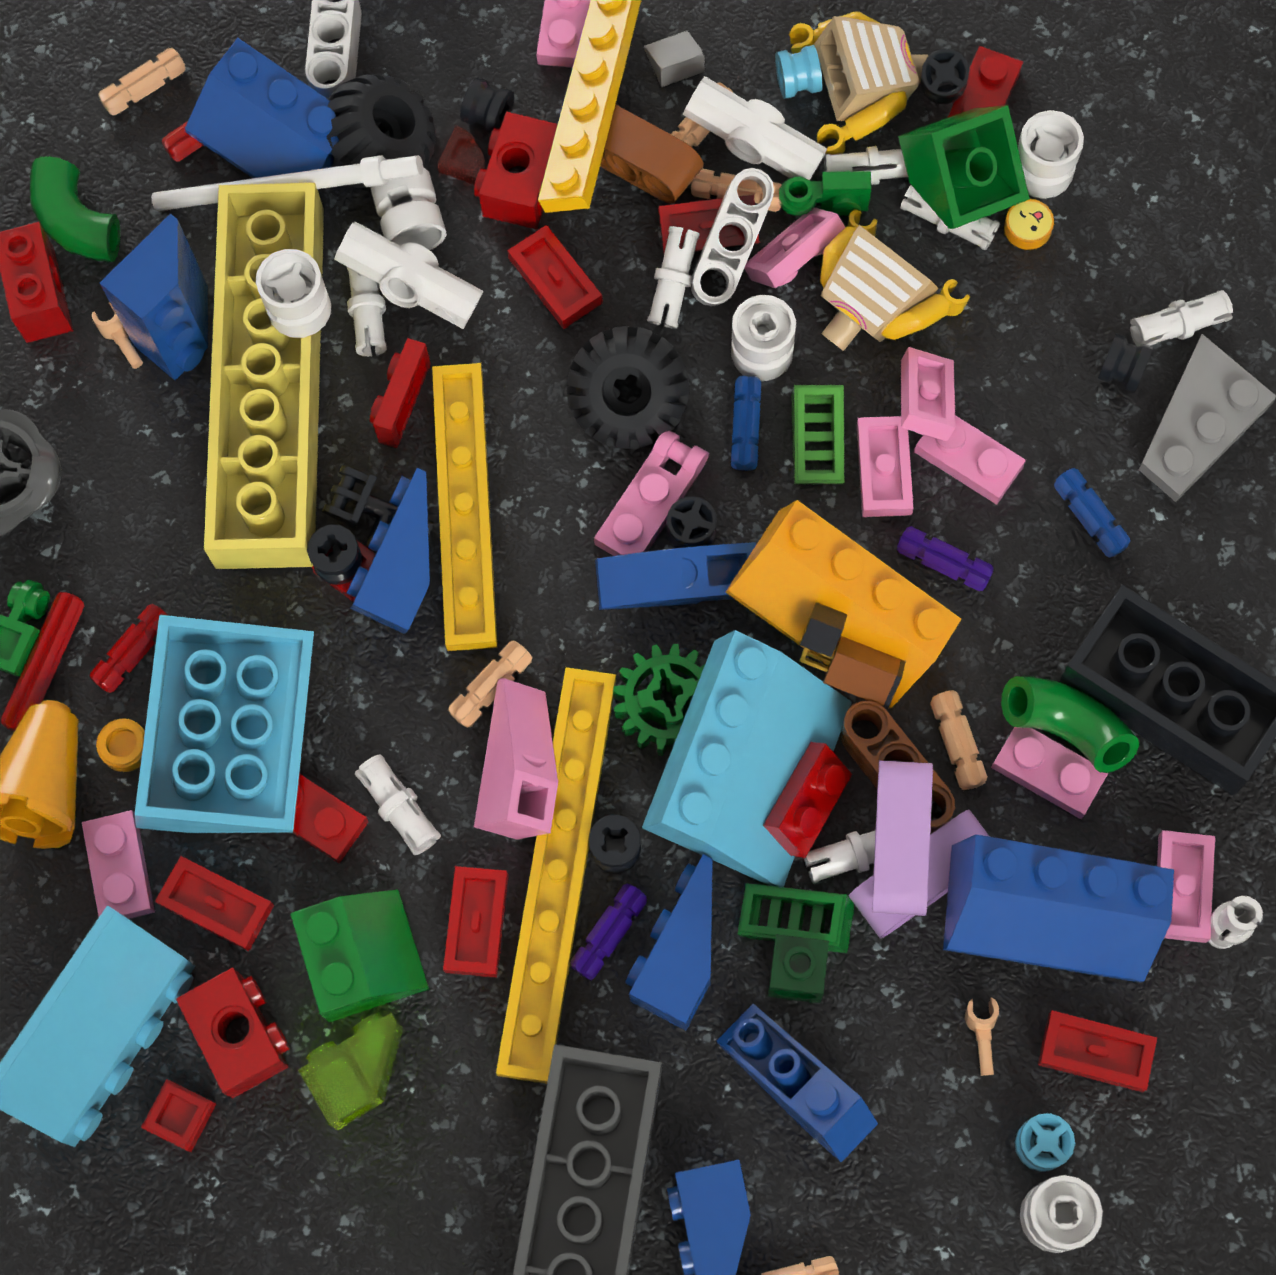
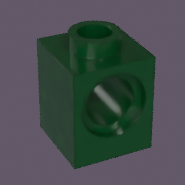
(798, 968)

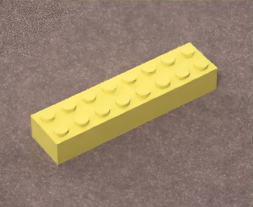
(261, 387)

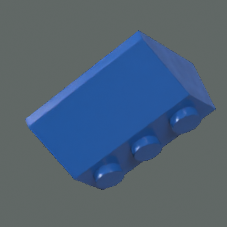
(262, 116)
(162, 299)

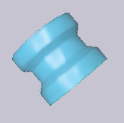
(798, 71)
(1052, 1136)

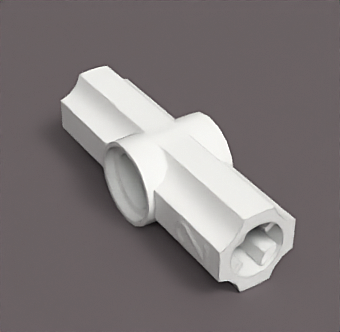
(754, 130)
(408, 274)

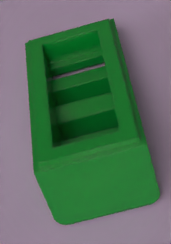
(820, 901)

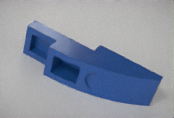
(669, 576)

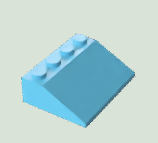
(223, 727)
(738, 752)
(91, 1029)

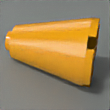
(40, 777)

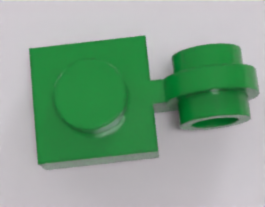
(836, 193)
(16, 637)

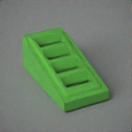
(818, 395)

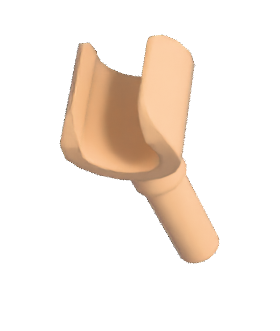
(115, 331)
(983, 1034)

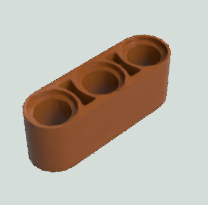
(649, 156)
(886, 746)

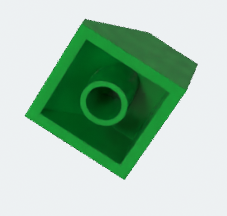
(966, 165)
(359, 952)

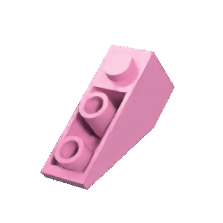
(519, 765)

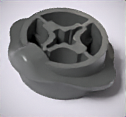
(36, 484)

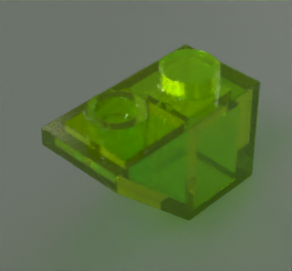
(356, 1073)

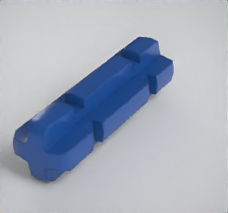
(746, 423)
(1092, 512)

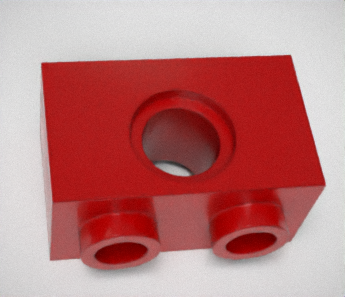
(515, 195)
(33, 283)
(209, 1013)

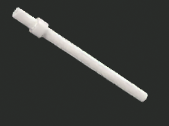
(370, 171)

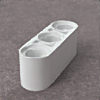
(332, 60)
(746, 218)

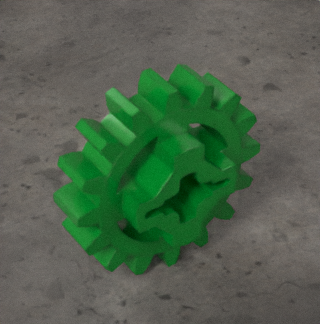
(648, 702)

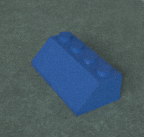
(1056, 908)

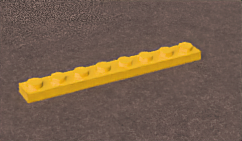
(557, 880)

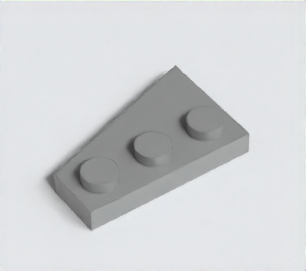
(1203, 419)

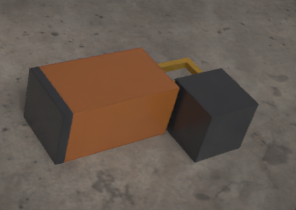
(852, 665)

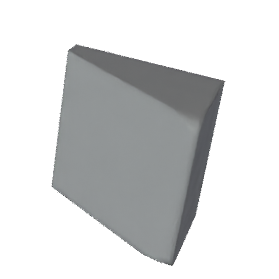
(675, 58)

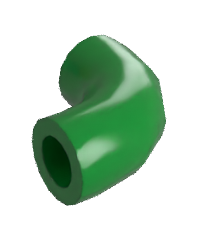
(64, 216)
(1073, 717)

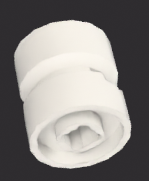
(1049, 152)
(410, 211)
(293, 293)
(763, 337)
(1061, 1214)

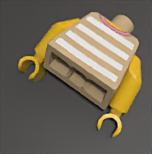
(864, 70)
(878, 289)

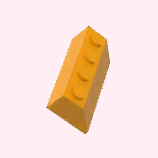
(811, 562)

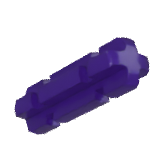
(945, 558)
(608, 931)

